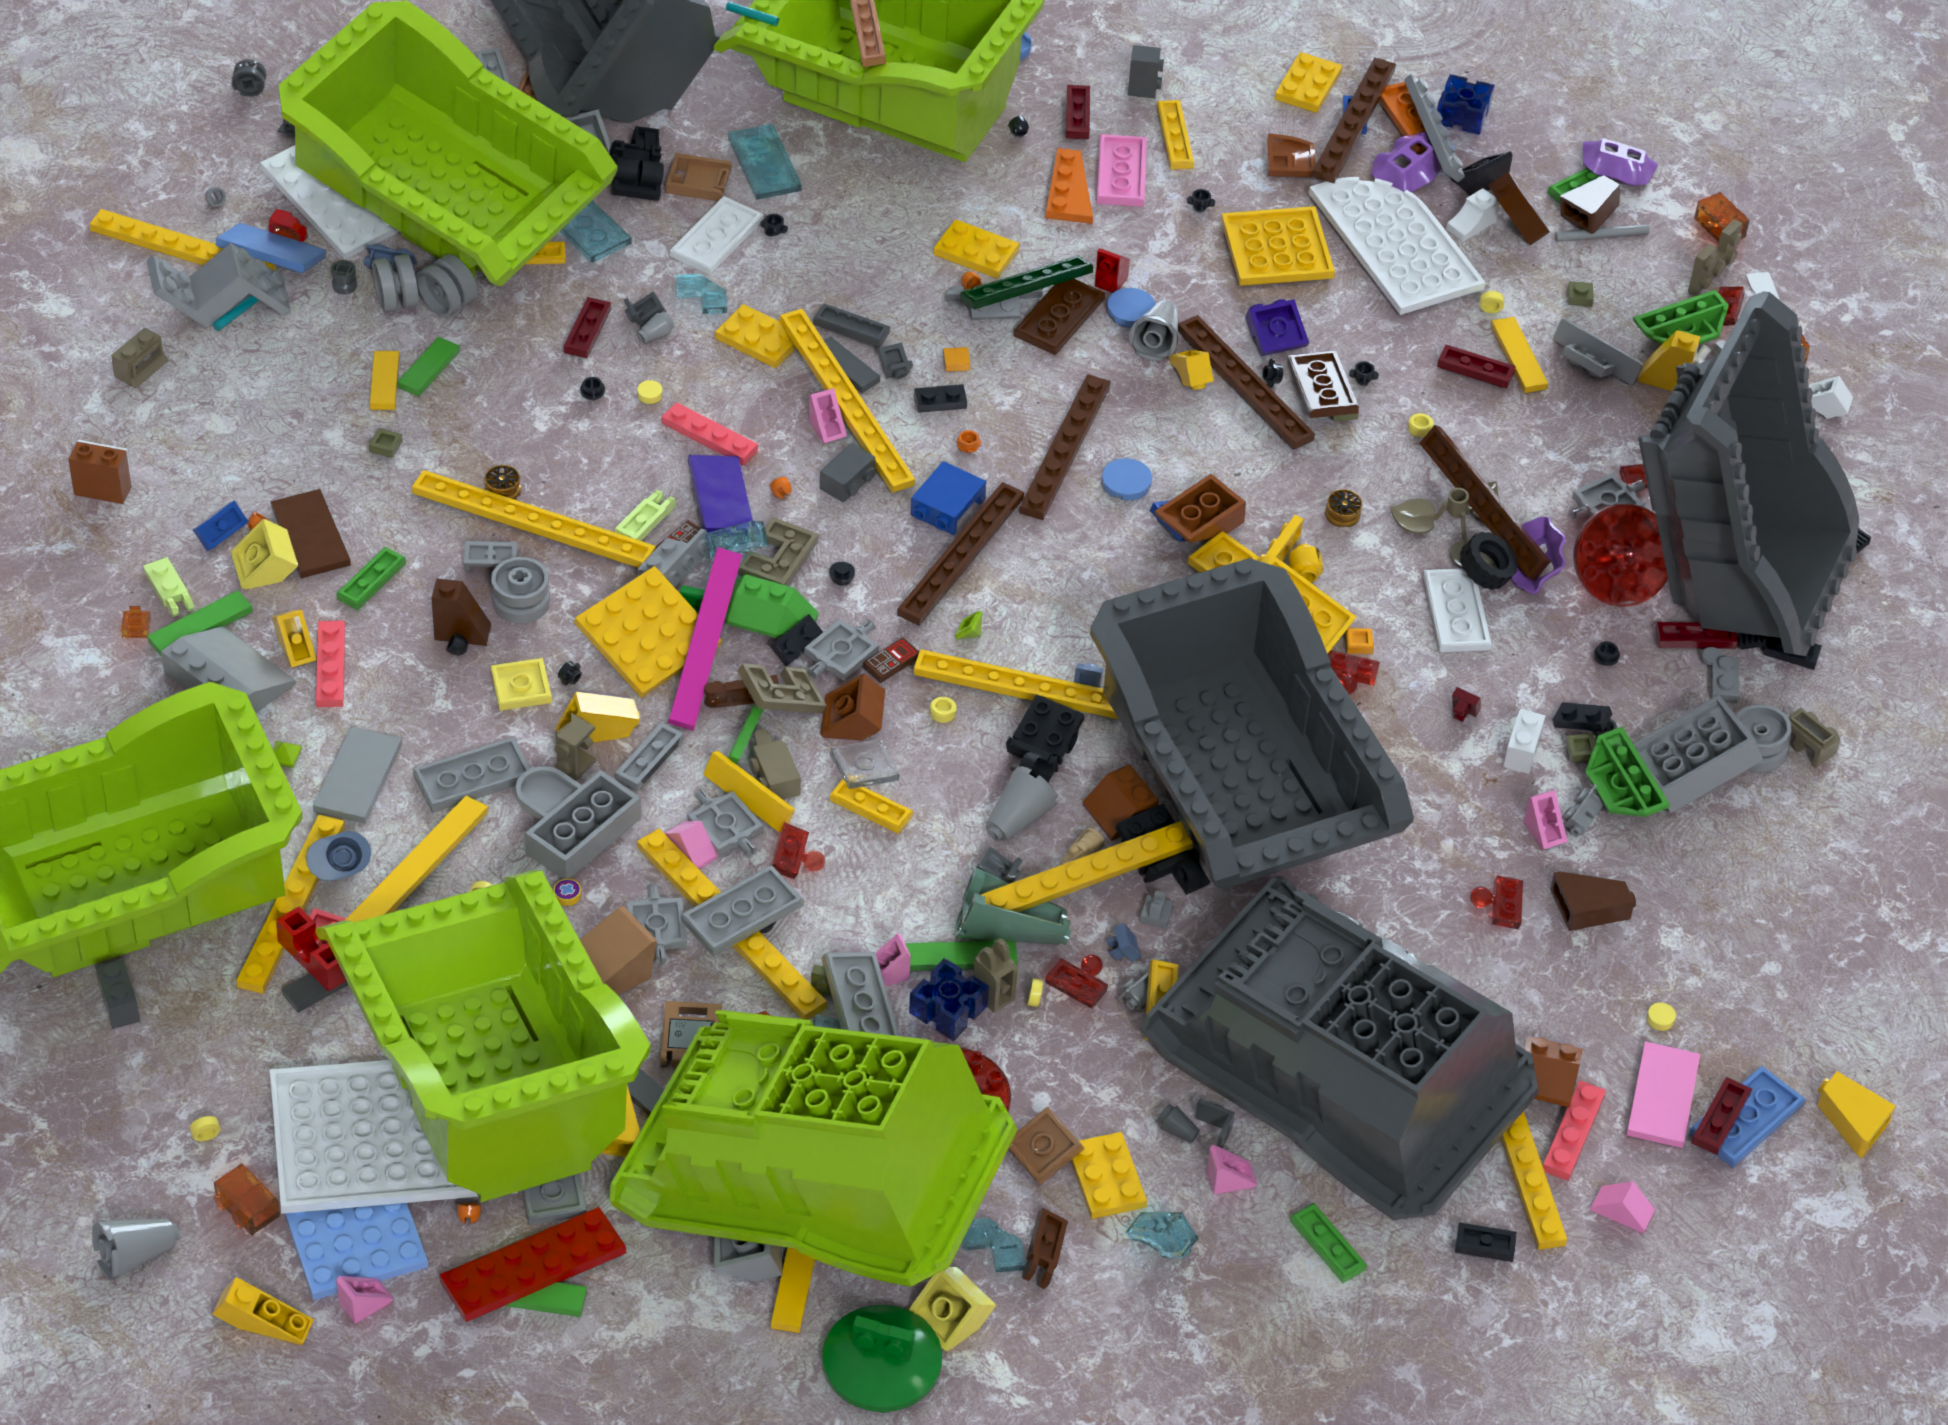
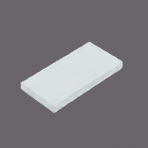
(716, 235)
(1456, 611)

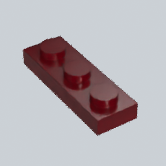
(1078, 112)
(587, 327)
(1476, 366)
(1693, 636)
(1721, 1116)

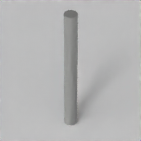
(1603, 232)

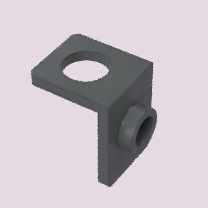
(1217, 1116)

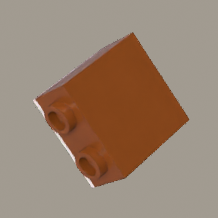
(100, 471)

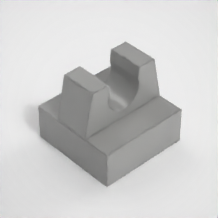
(1157, 910)

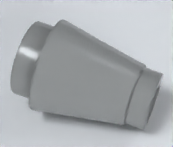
(656, 327)

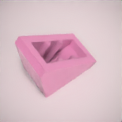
(826, 416)
(1545, 820)
(693, 842)
(894, 961)
(1228, 1171)
(1624, 1205)
(361, 1296)

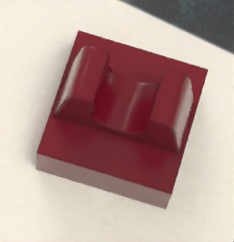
(1464, 704)

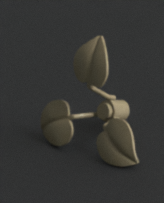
(1419, 516)

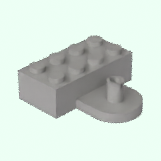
(573, 817)

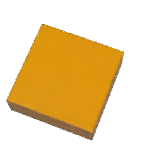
(956, 359)
(1359, 641)

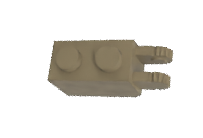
(775, 766)
(999, 972)

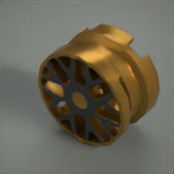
(503, 483)
(1338, 502)

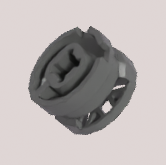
(248, 79)

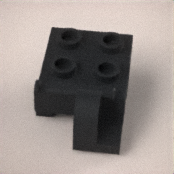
(638, 165)
(1045, 736)
(1183, 865)

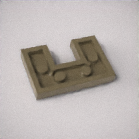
(1712, 262)
(794, 546)
(797, 695)

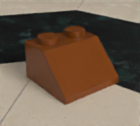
(854, 710)
(1119, 798)
(1555, 1069)

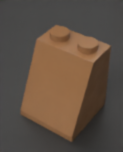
(621, 950)

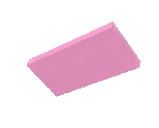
(1121, 170)
(1663, 1094)

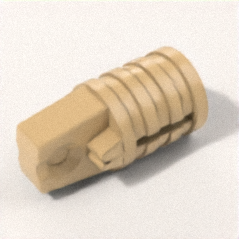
(1086, 844)

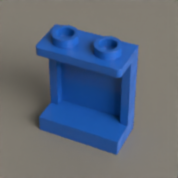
(947, 497)

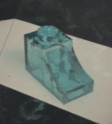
(738, 538)
(1165, 1232)

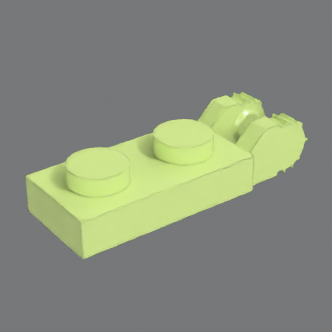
(646, 516)
(168, 585)

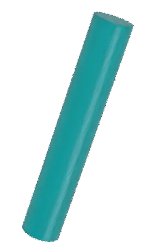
(752, 13)
(235, 312)

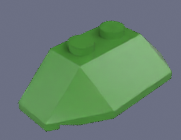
(1697, 315)
(766, 606)
(1623, 777)

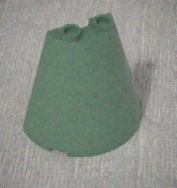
(982, 921)

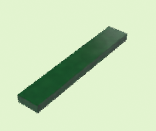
(1026, 282)

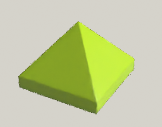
(970, 626)
(286, 753)

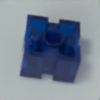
(1465, 103)
(949, 999)

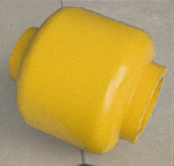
(1306, 561)

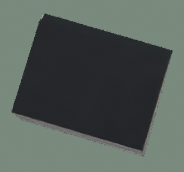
(1484, 172)

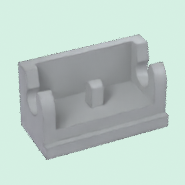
(488, 553)

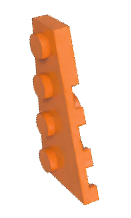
(1402, 111)
(1069, 190)

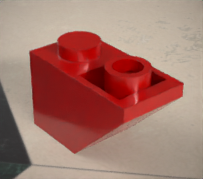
(1111, 270)

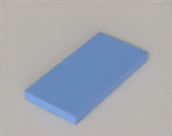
(272, 247)
(1764, 1112)

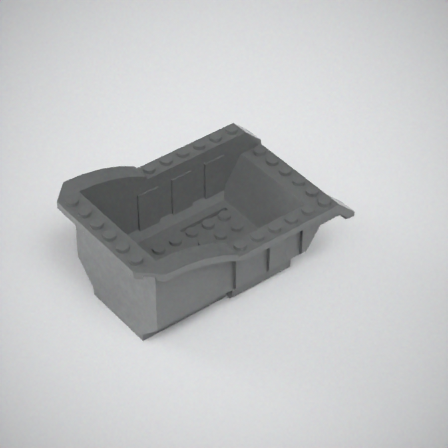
(611, 53)
(1747, 491)
(1246, 721)
(1348, 1049)

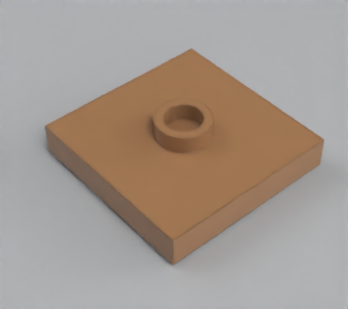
(1044, 1146)

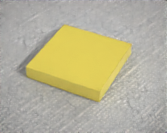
(521, 684)

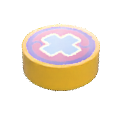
(567, 892)

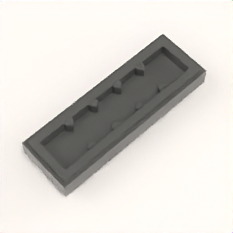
(851, 325)

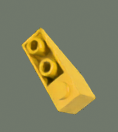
(261, 1313)

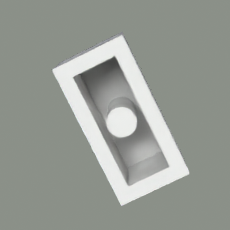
(1524, 741)

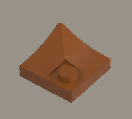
(1290, 156)

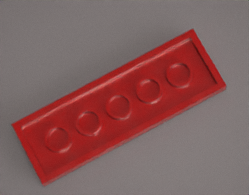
(532, 1264)

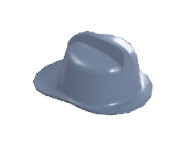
(338, 856)

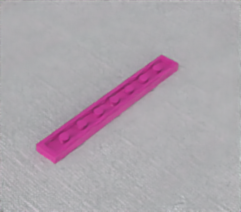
(705, 639)

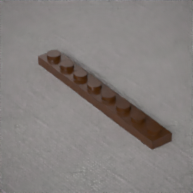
(1354, 120)
(1246, 382)
(1064, 447)
(1484, 501)
(960, 554)

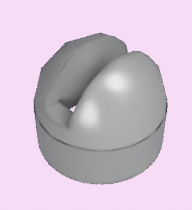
(219, 195)

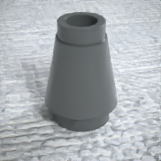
(1177, 1123)

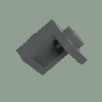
(644, 309)
(894, 361)
(999, 866)

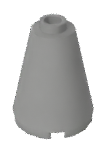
(1156, 332)
(1020, 804)
(131, 1243)

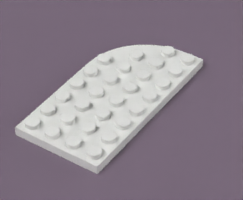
(1397, 242)

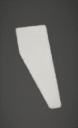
(1762, 282)

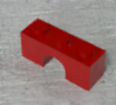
(299, 937)

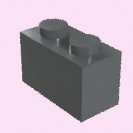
(1144, 71)
(847, 473)
(117, 993)

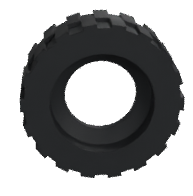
(1479, 570)

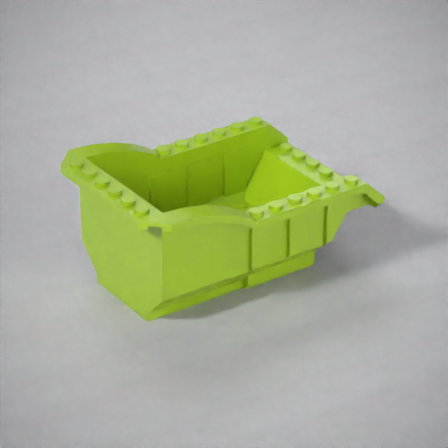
(941, 74)
(439, 143)
(141, 832)
(496, 1031)
(819, 1145)

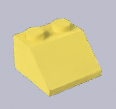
(264, 556)
(952, 1306)

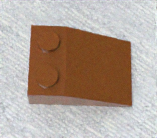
(1204, 510)

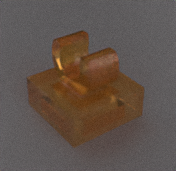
(135, 623)

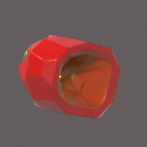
(286, 225)

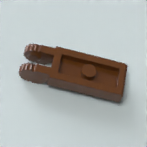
(729, 694)
(1045, 1246)

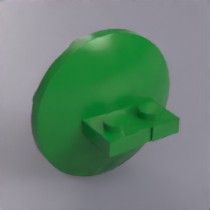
(882, 1358)

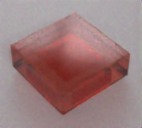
(1633, 473)

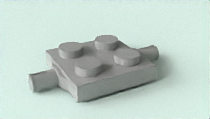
(1604, 493)
(841, 649)
(727, 822)
(662, 920)

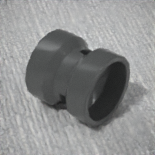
(344, 277)

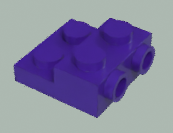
(1276, 327)

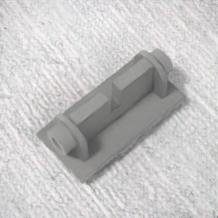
(1586, 803)
(1135, 991)

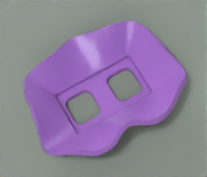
(1618, 164)
(1418, 173)
(1542, 532)

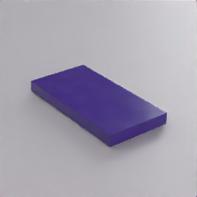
(719, 491)

